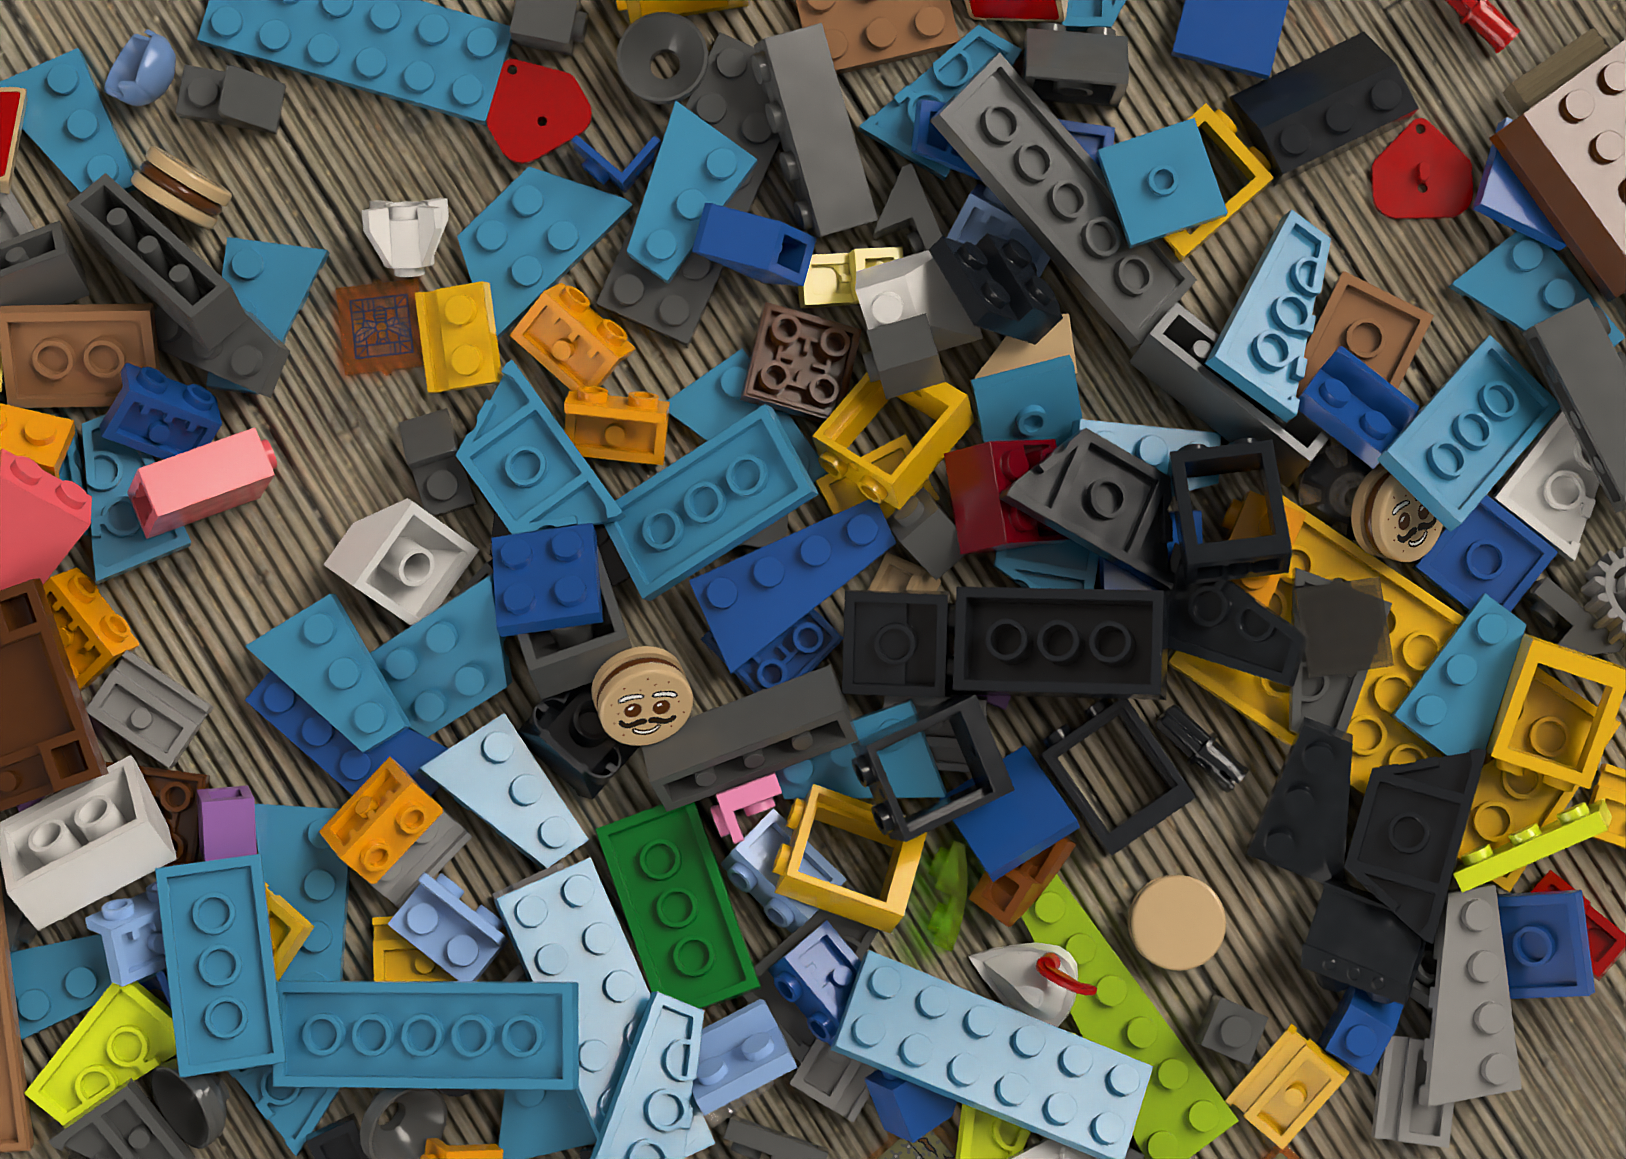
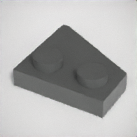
(121, 1128)

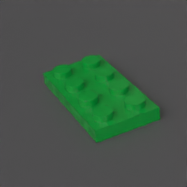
(678, 906)

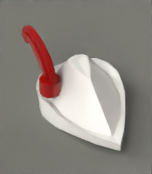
(1033, 979)

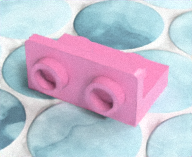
(752, 796)

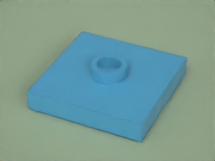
(1161, 183)
(1028, 402)

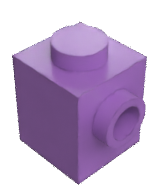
(226, 822)

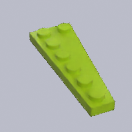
(1180, 1103)

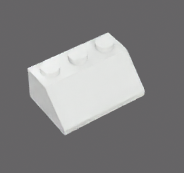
(83, 844)

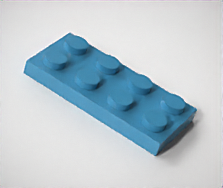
(1469, 433)
(709, 502)
(220, 965)

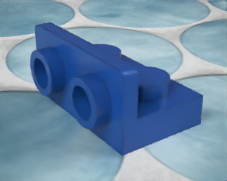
(1356, 405)
(160, 414)
(818, 979)

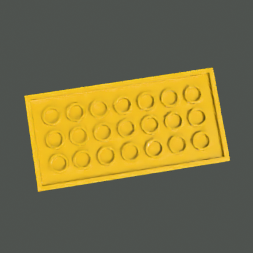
(1549, 725)

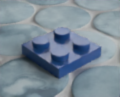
(1486, 555)
(546, 580)
(1546, 944)

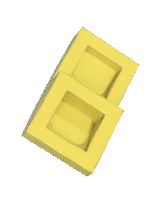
(833, 276)

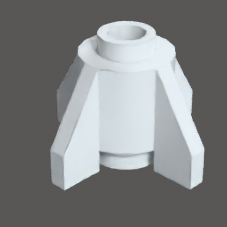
(406, 233)

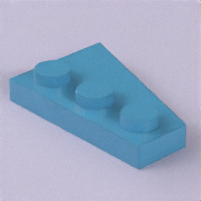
(271, 284)
(906, 763)

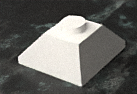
(911, 289)
(402, 559)

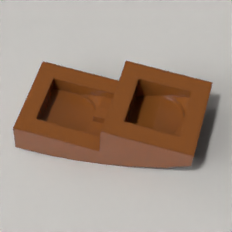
(1018, 889)

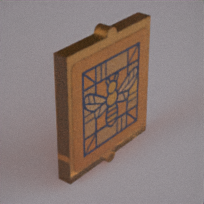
(379, 327)

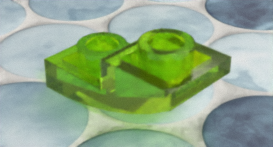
(951, 878)

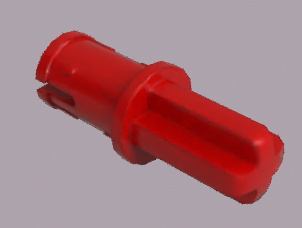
(1486, 21)

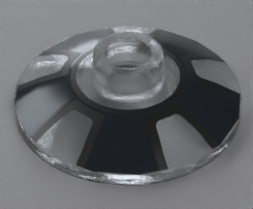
(1325, 485)

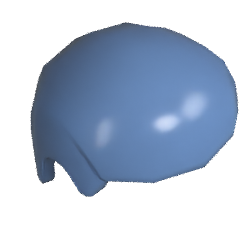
(142, 70)

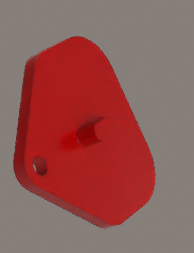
(525, 100)
(1426, 161)

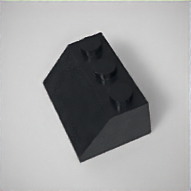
(1324, 106)

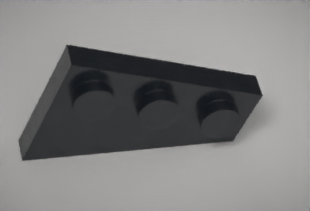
(1231, 628)
(1308, 806)

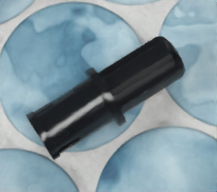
(1201, 748)

